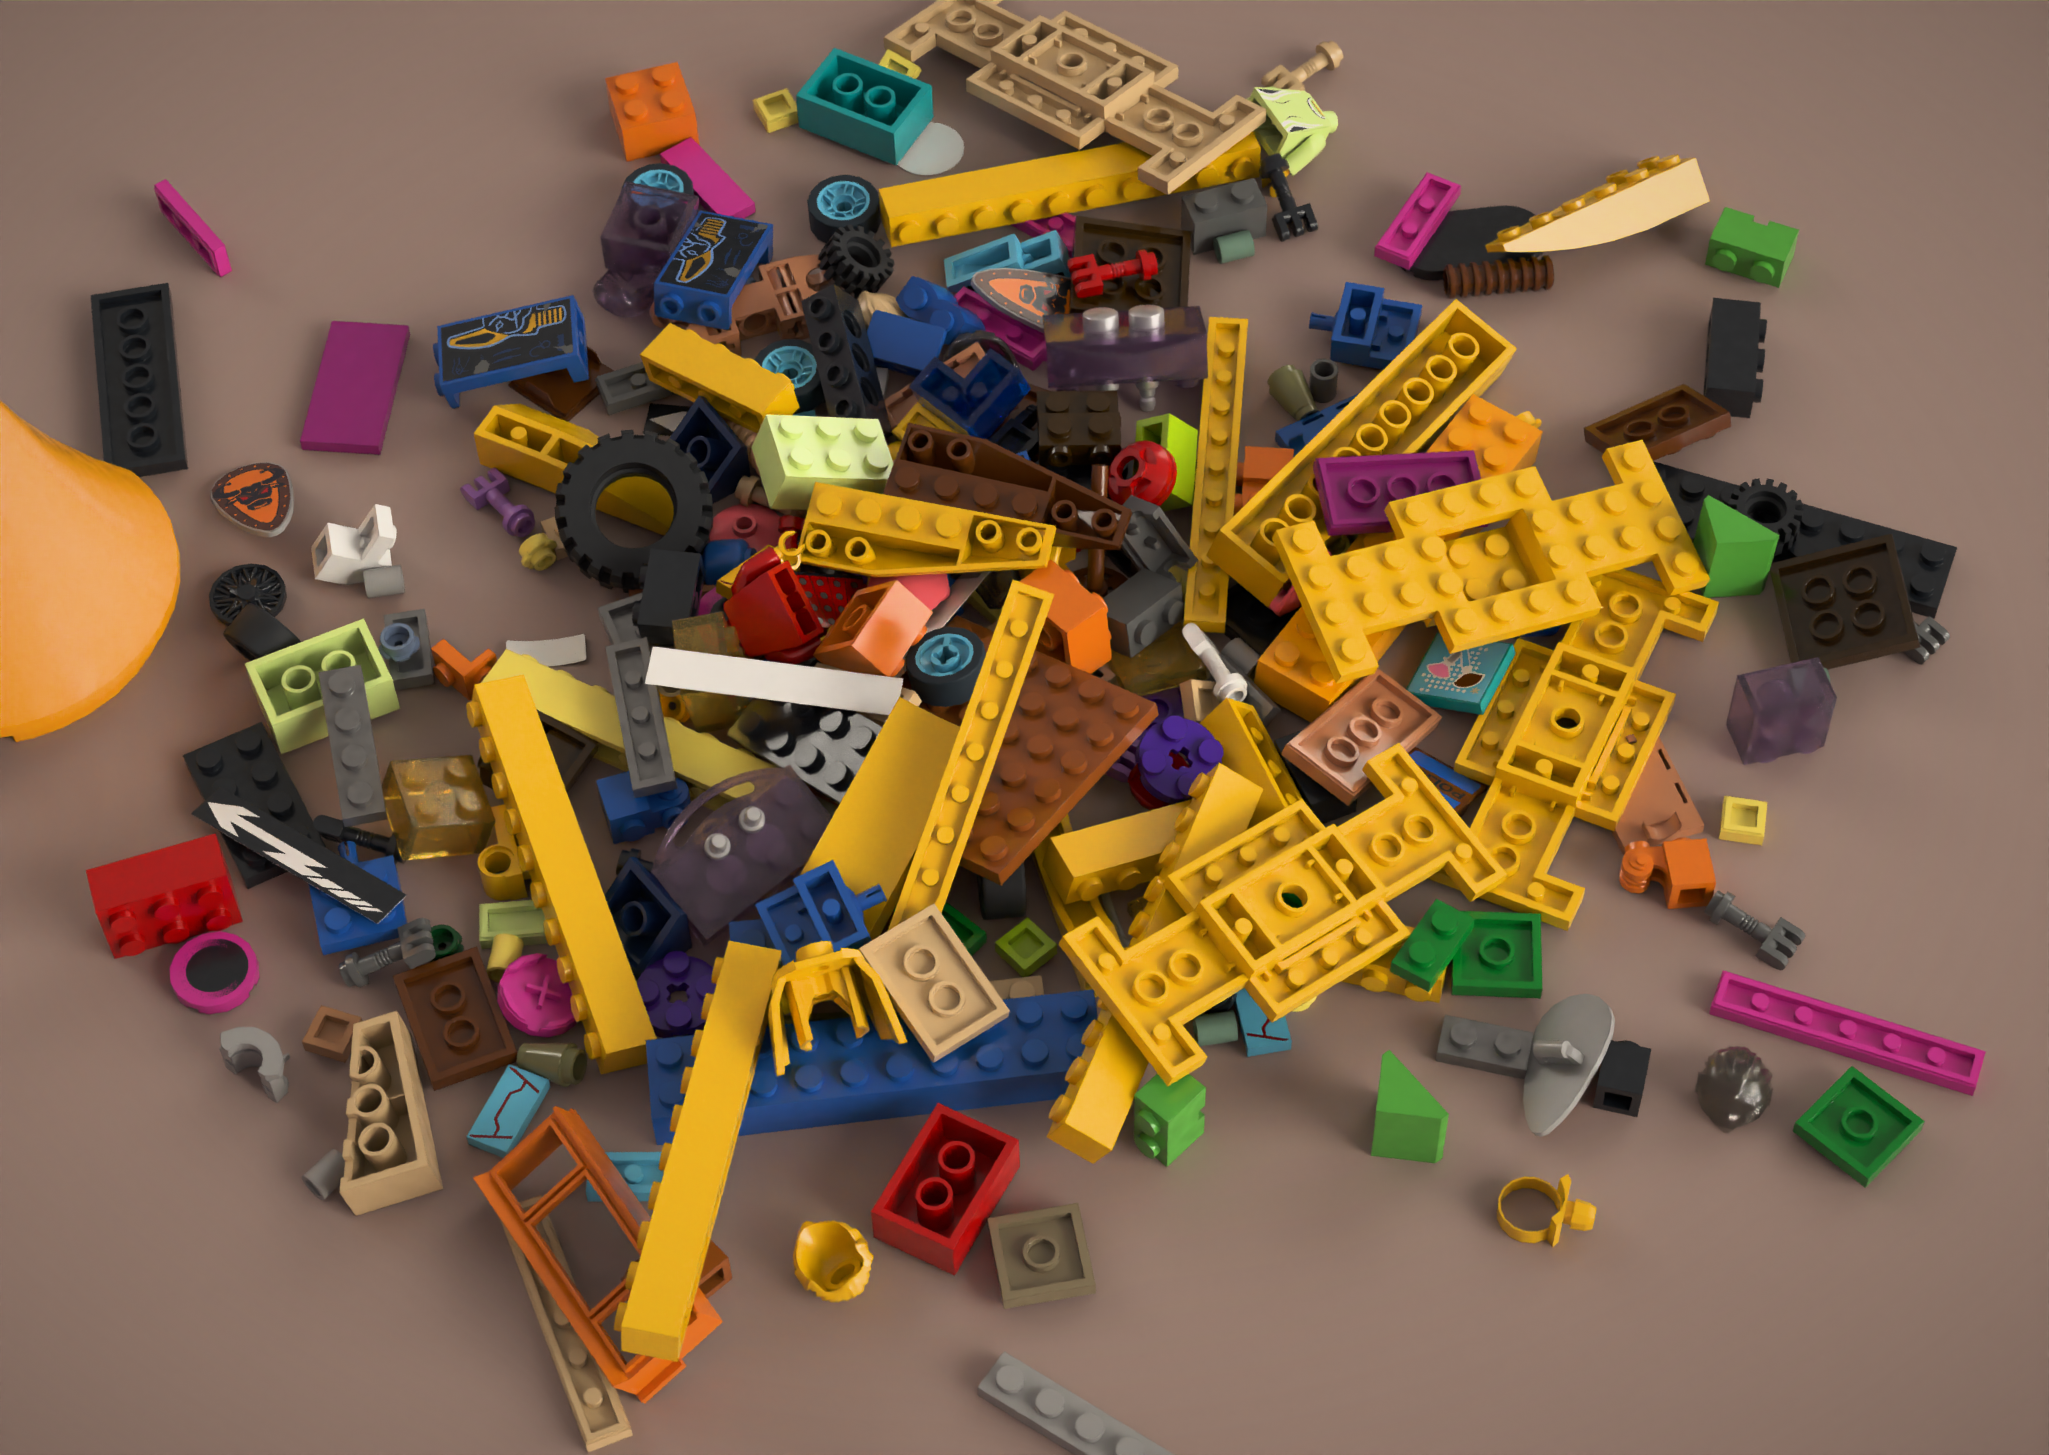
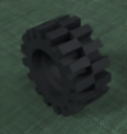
(856, 260)
(1772, 501)

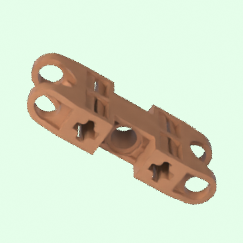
(765, 304)

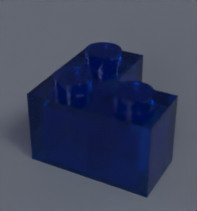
(972, 403)

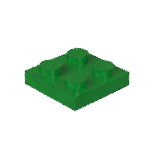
(1500, 956)
(1858, 1126)

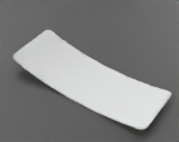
(552, 652)

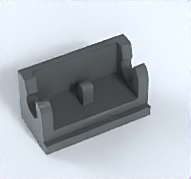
(1153, 540)

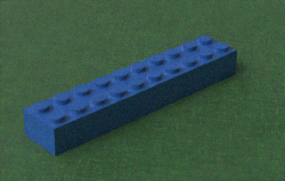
(879, 1079)

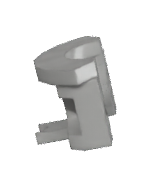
(256, 1048)

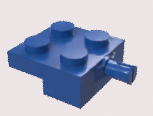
(1368, 327)
(817, 911)
(346, 929)

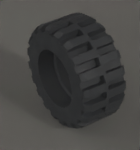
(623, 458)

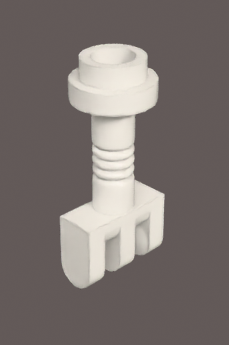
(1227, 684)

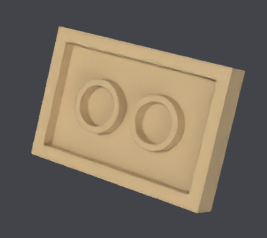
(934, 983)

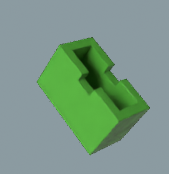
(1751, 247)
(1168, 1117)

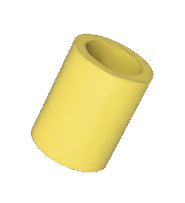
(504, 951)

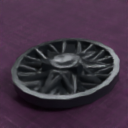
(247, 585)

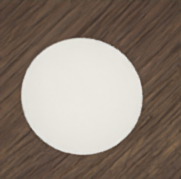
(933, 151)

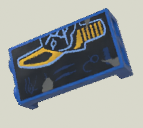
(711, 269)
(511, 347)

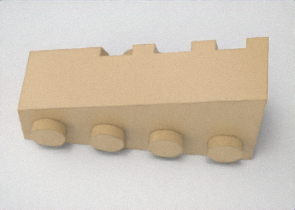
(389, 1129)

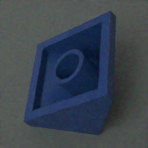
(714, 447)
(646, 917)

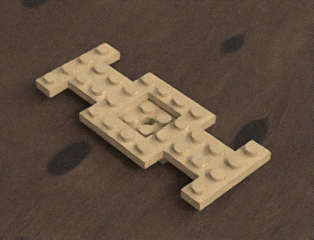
(1105, 76)

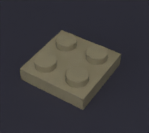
(1041, 1255)

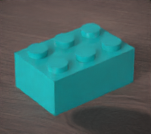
(865, 106)

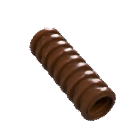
(1498, 277)

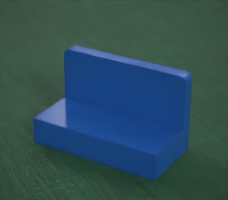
(903, 343)

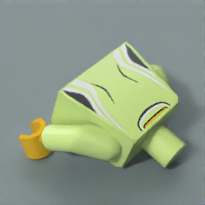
(1292, 127)

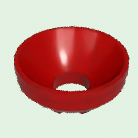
(1154, 476)

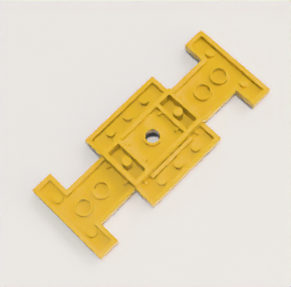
(1544, 771)
(1243, 928)

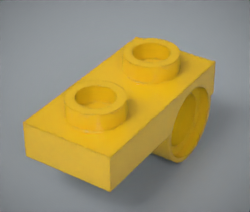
(502, 858)

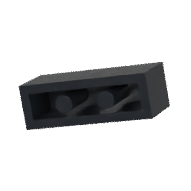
(1734, 355)

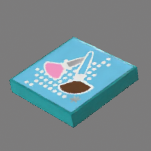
(1461, 679)

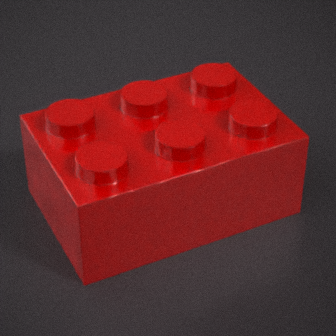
(164, 896)
(945, 1188)

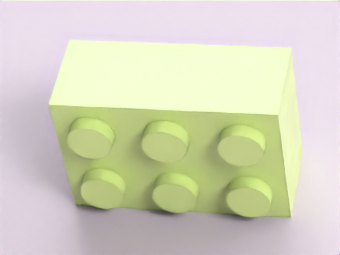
(825, 450)
(290, 688)

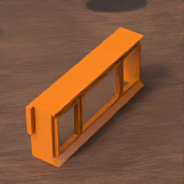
(643, 1373)

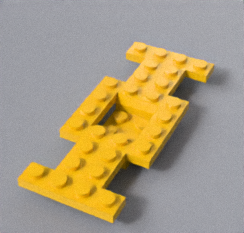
(1494, 580)

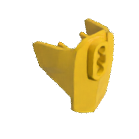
(823, 976)

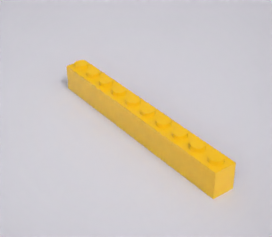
(1040, 190)
(561, 874)
(1111, 1064)
(700, 1154)

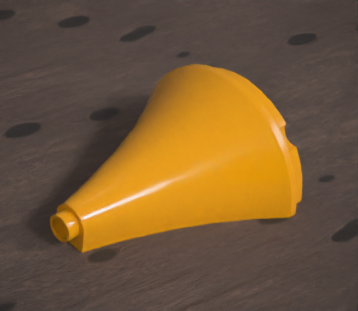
(80, 579)

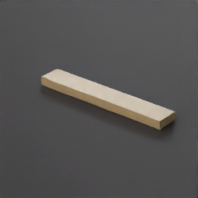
(585, 1385)

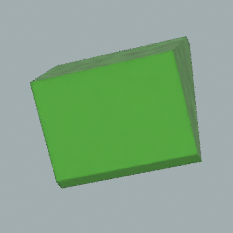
(1733, 551)
(1407, 1116)

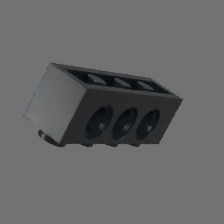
(844, 357)

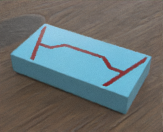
(1257, 1031)
(508, 1111)

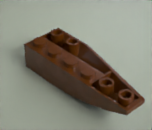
(989, 479)

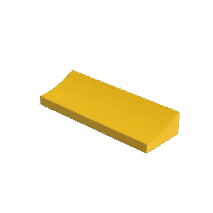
(887, 807)

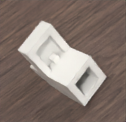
(345, 552)

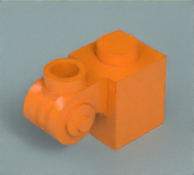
(1257, 470)
(1679, 865)

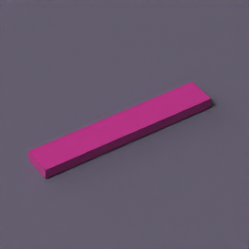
(1847, 1033)

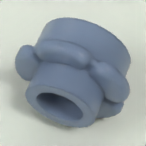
(396, 635)

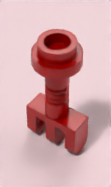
(1089, 276)

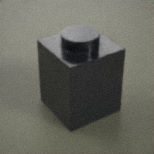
(1622, 1078)

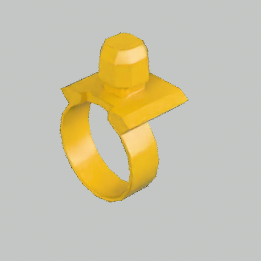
(1577, 1214)

